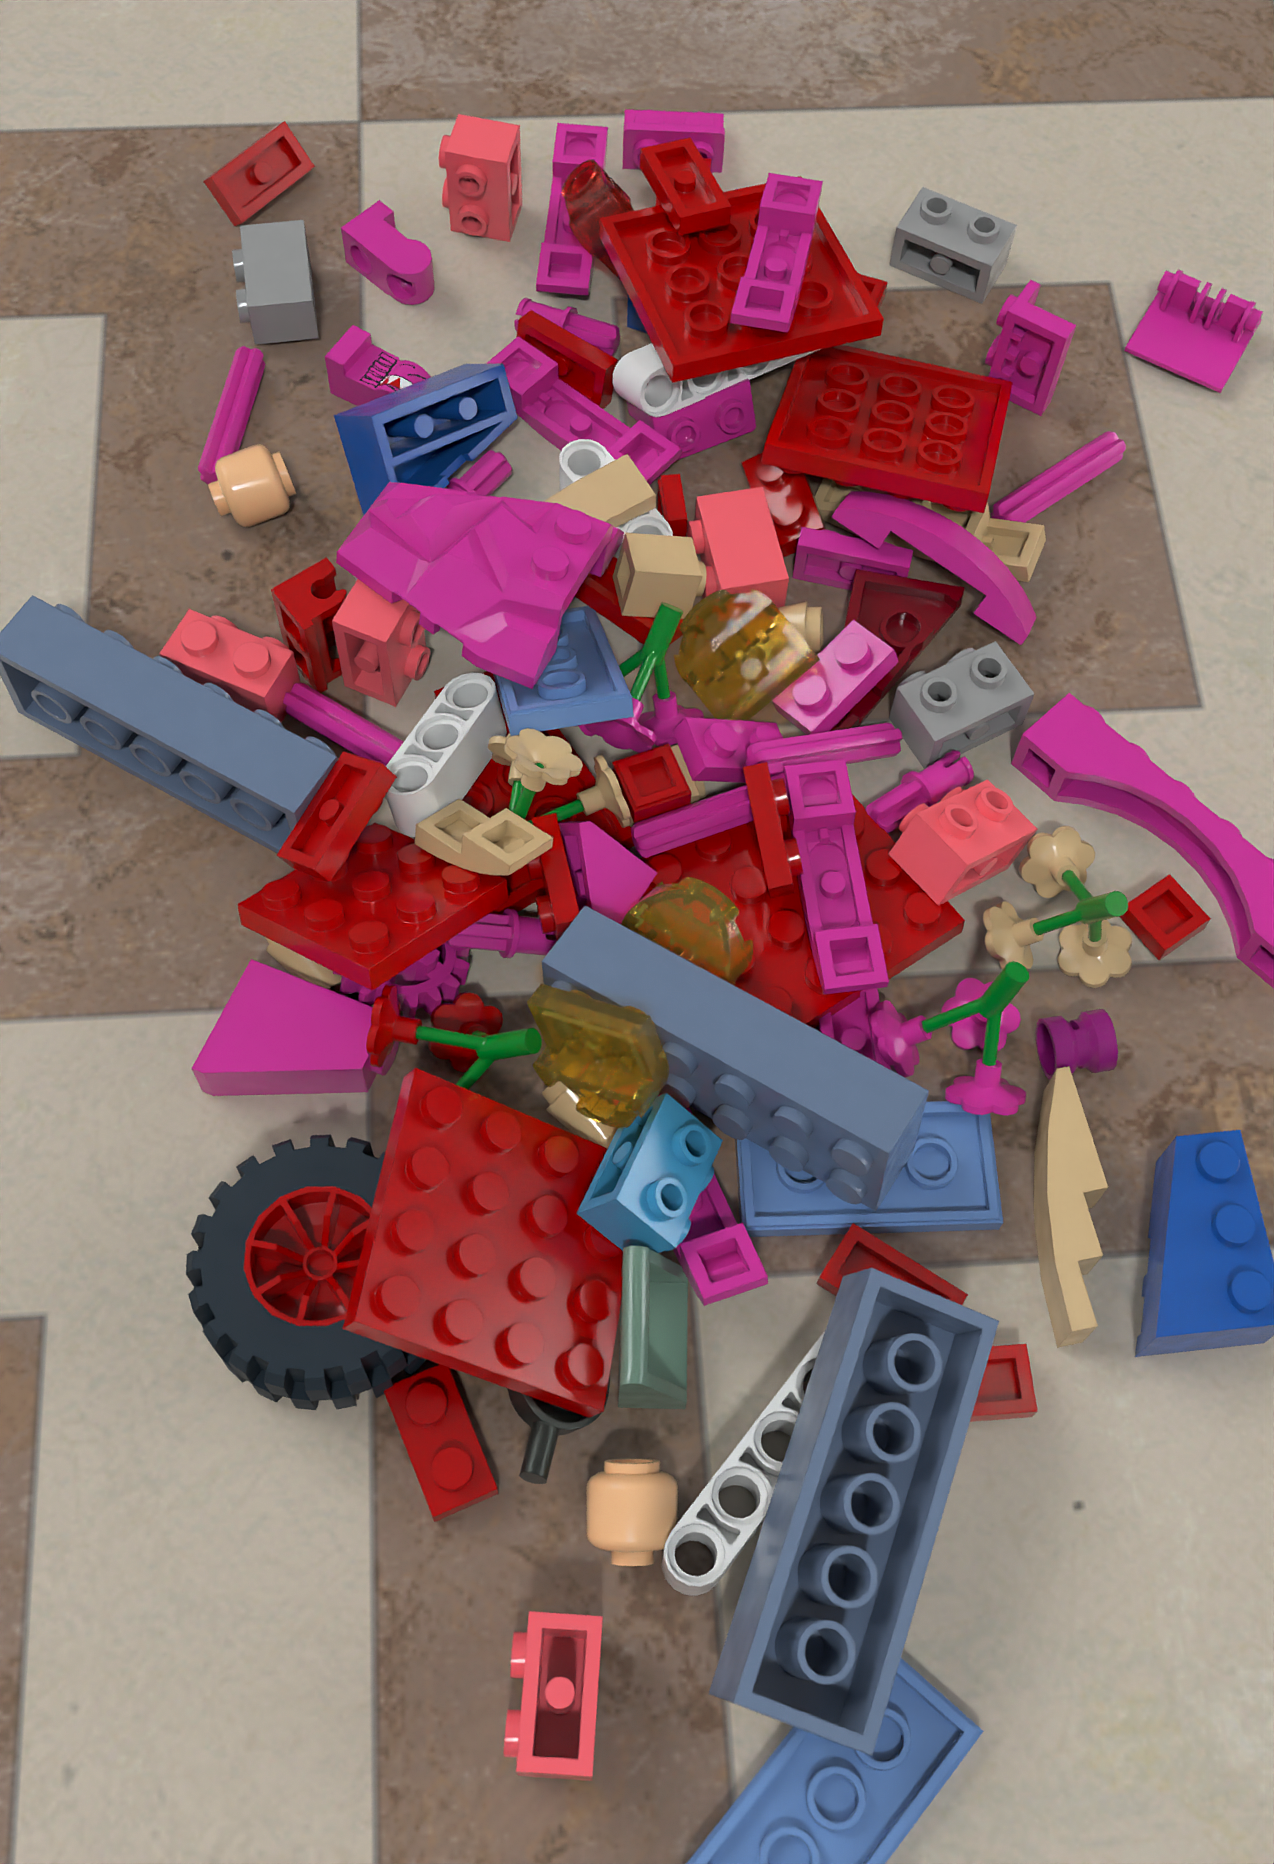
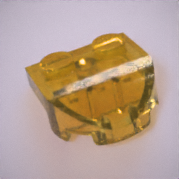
(740, 653)
(694, 924)
(599, 1053)

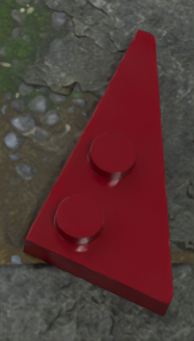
(904, 616)

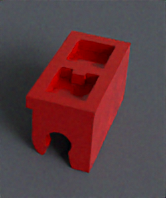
(305, 617)

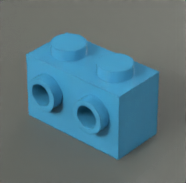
(652, 1178)

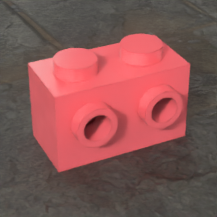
(482, 177)
(739, 544)
(379, 644)
(246, 667)
(961, 840)
(559, 1696)

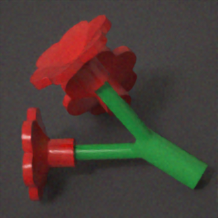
(460, 1033)

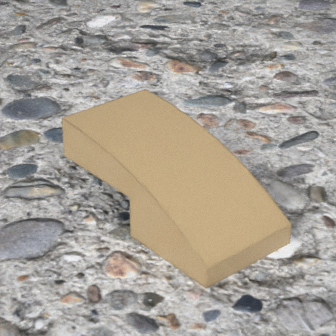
(479, 842)

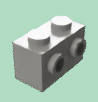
(952, 245)
(277, 282)
(960, 703)

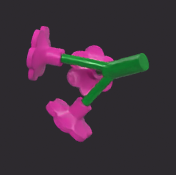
(658, 725)
(978, 1018)

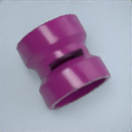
(1081, 1043)

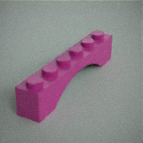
(1090, 764)

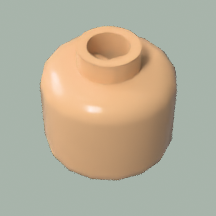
(252, 485)
(631, 1510)

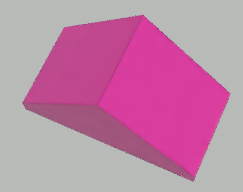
(603, 870)

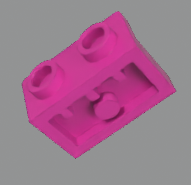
(654, 127)
(1029, 349)
(706, 422)

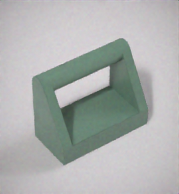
(652, 1331)

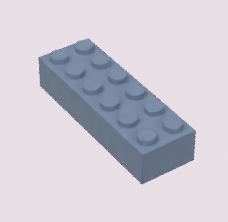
(160, 723)
(750, 1063)
(856, 1510)

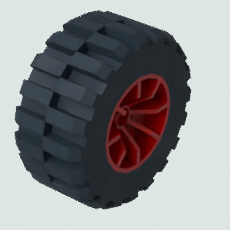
(282, 1270)

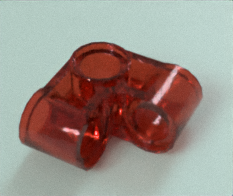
(589, 196)

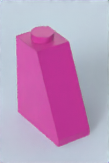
(287, 1040)

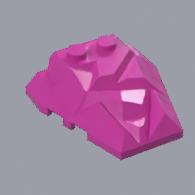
(480, 568)

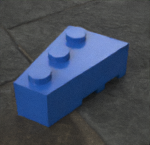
(425, 429)
(1207, 1251)

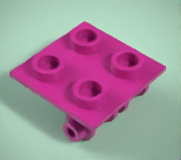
(1195, 332)

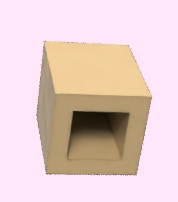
(657, 571)

